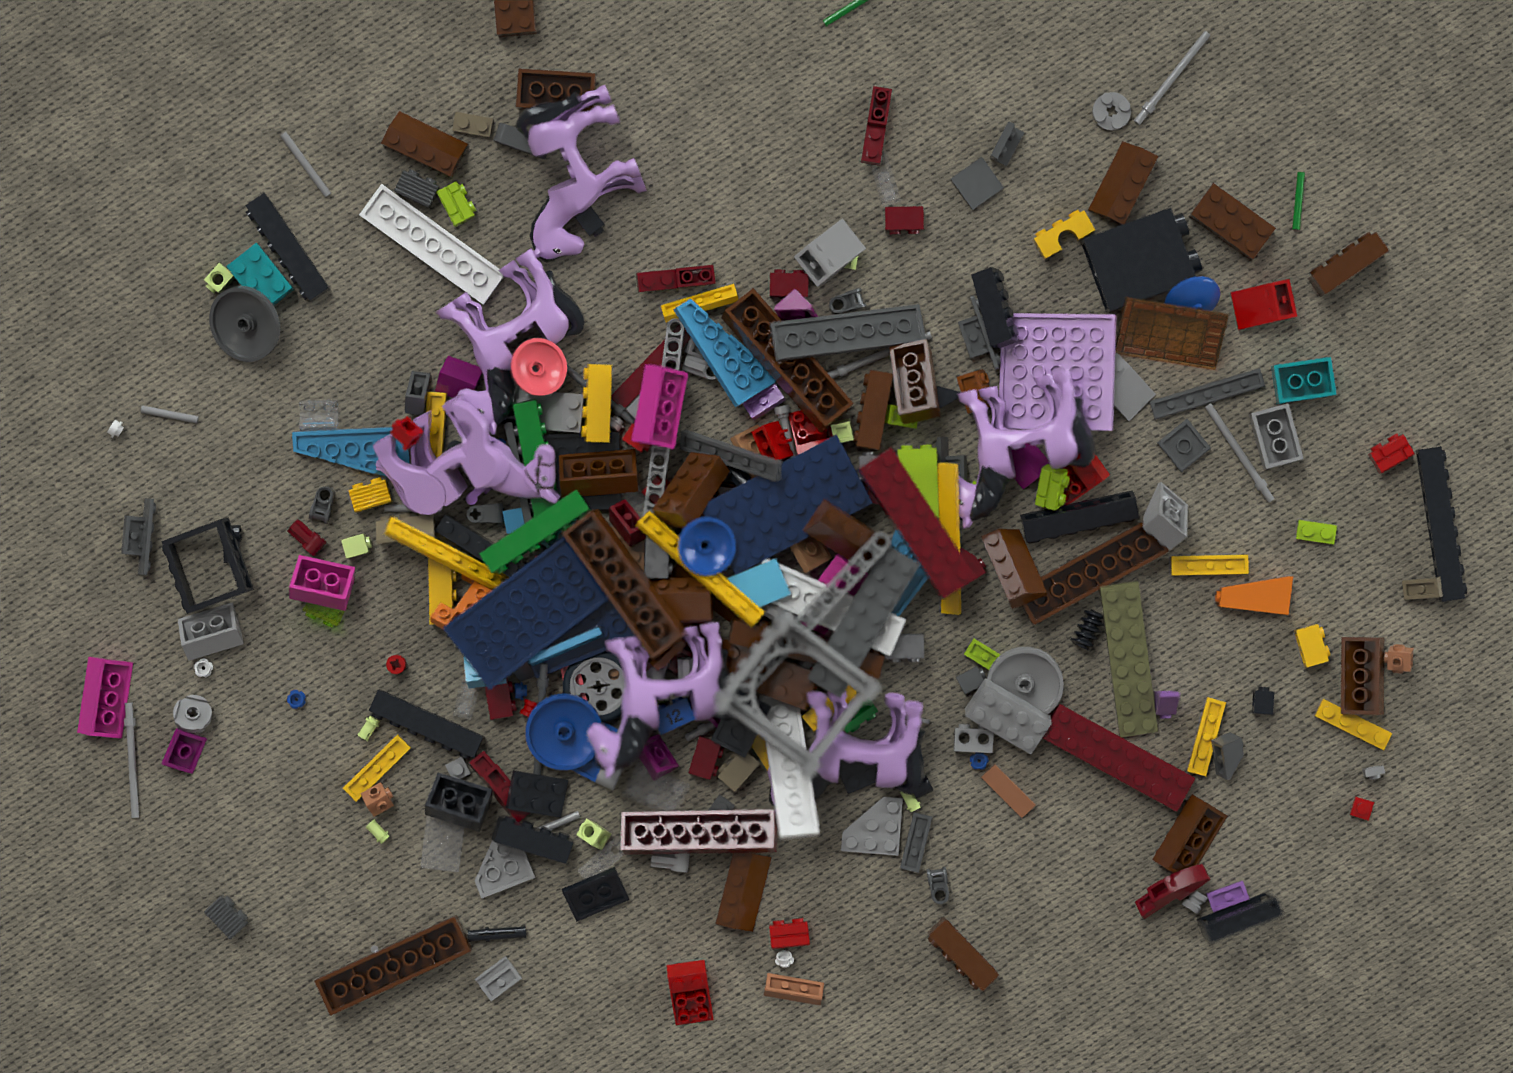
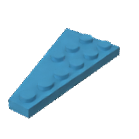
(346, 446)

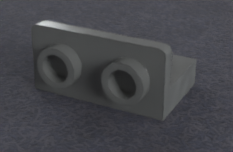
(1007, 144)

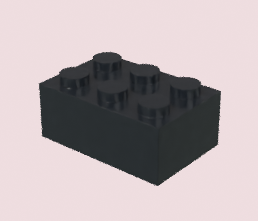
(458, 802)

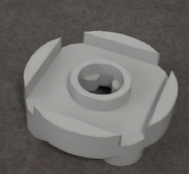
(1121, 106)
(196, 723)

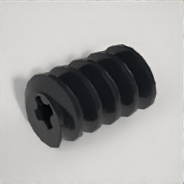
(1088, 629)

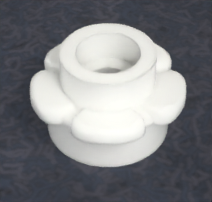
(616, 423)
(115, 429)
(198, 668)
(784, 959)

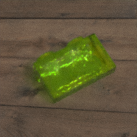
(329, 615)

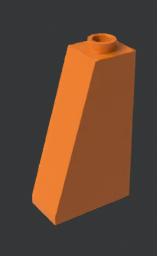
(1259, 596)

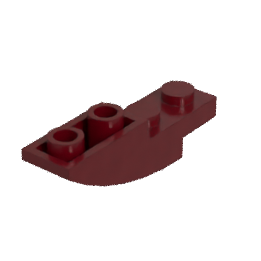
(876, 125)
(675, 278)
(496, 780)
(1171, 887)

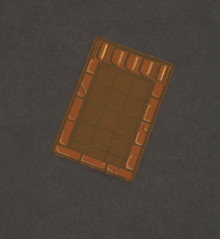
(1171, 333)

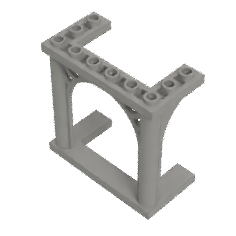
(729, 701)

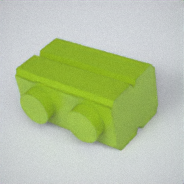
(456, 204)
(1051, 487)

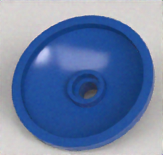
(1195, 293)
(719, 548)

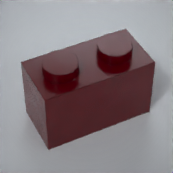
(904, 219)
(784, 283)
(624, 520)
(500, 701)
(705, 758)

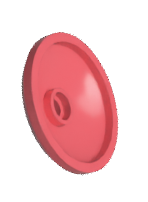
(549, 362)

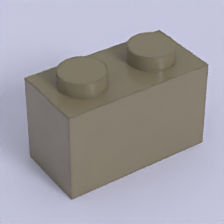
(737, 770)

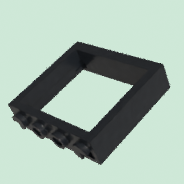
(233, 555)
(1239, 917)

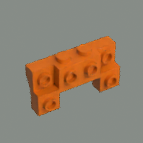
(445, 614)

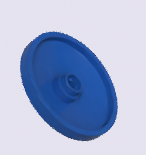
(559, 731)

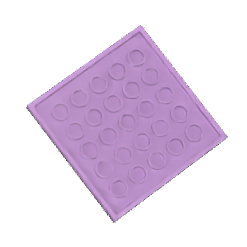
(1055, 345)

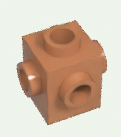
(1399, 658)
(378, 799)

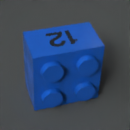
(674, 714)

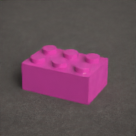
(322, 582)

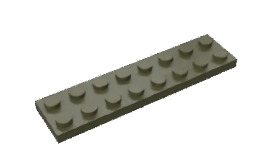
(1128, 659)

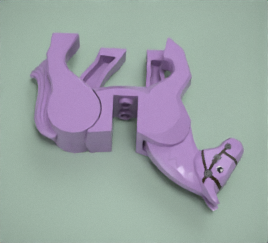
(487, 461)

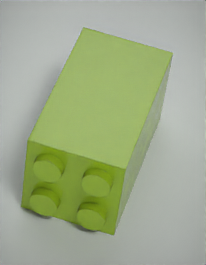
(922, 468)

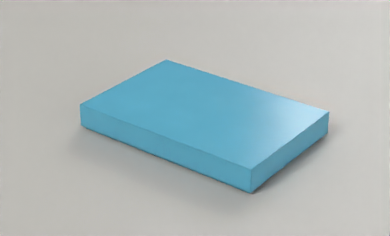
(762, 583)

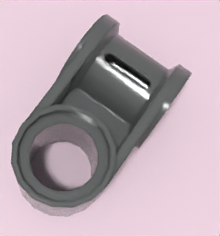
(848, 301)
(322, 506)
(489, 513)
(938, 883)

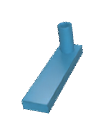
(566, 646)

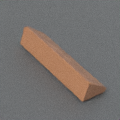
(1008, 791)
(794, 989)

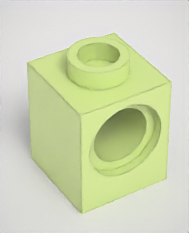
(227, 278)
(843, 430)
(356, 545)
(599, 837)

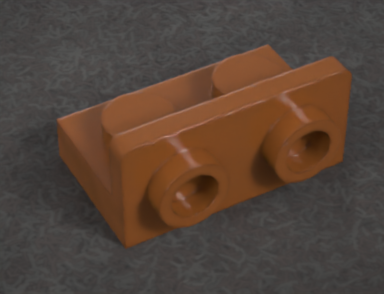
(974, 381)

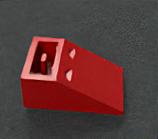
(1264, 304)
(805, 432)
(1083, 479)
(689, 992)

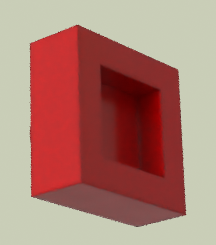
(1361, 808)

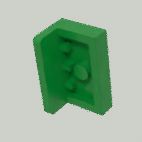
(865, 712)

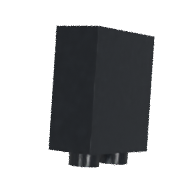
(1140, 258)

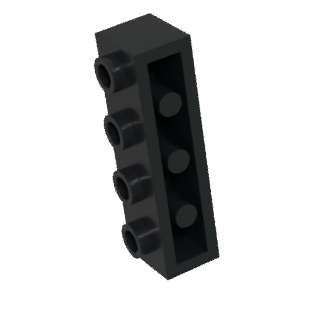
(995, 307)
(532, 839)

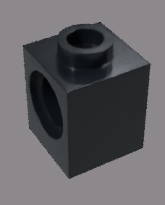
(590, 222)
(1263, 701)

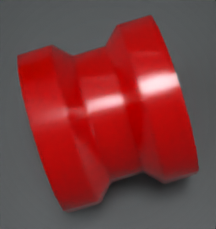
(396, 662)
(528, 707)

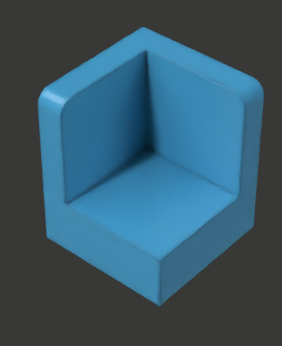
(513, 519)

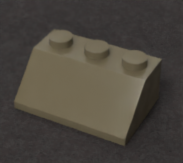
(423, 523)

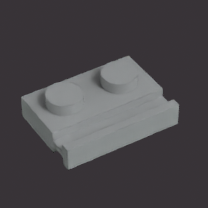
(498, 978)

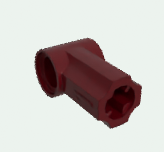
(310, 540)

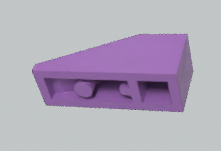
(1166, 703)

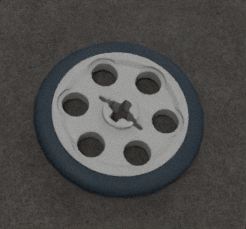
(608, 661)

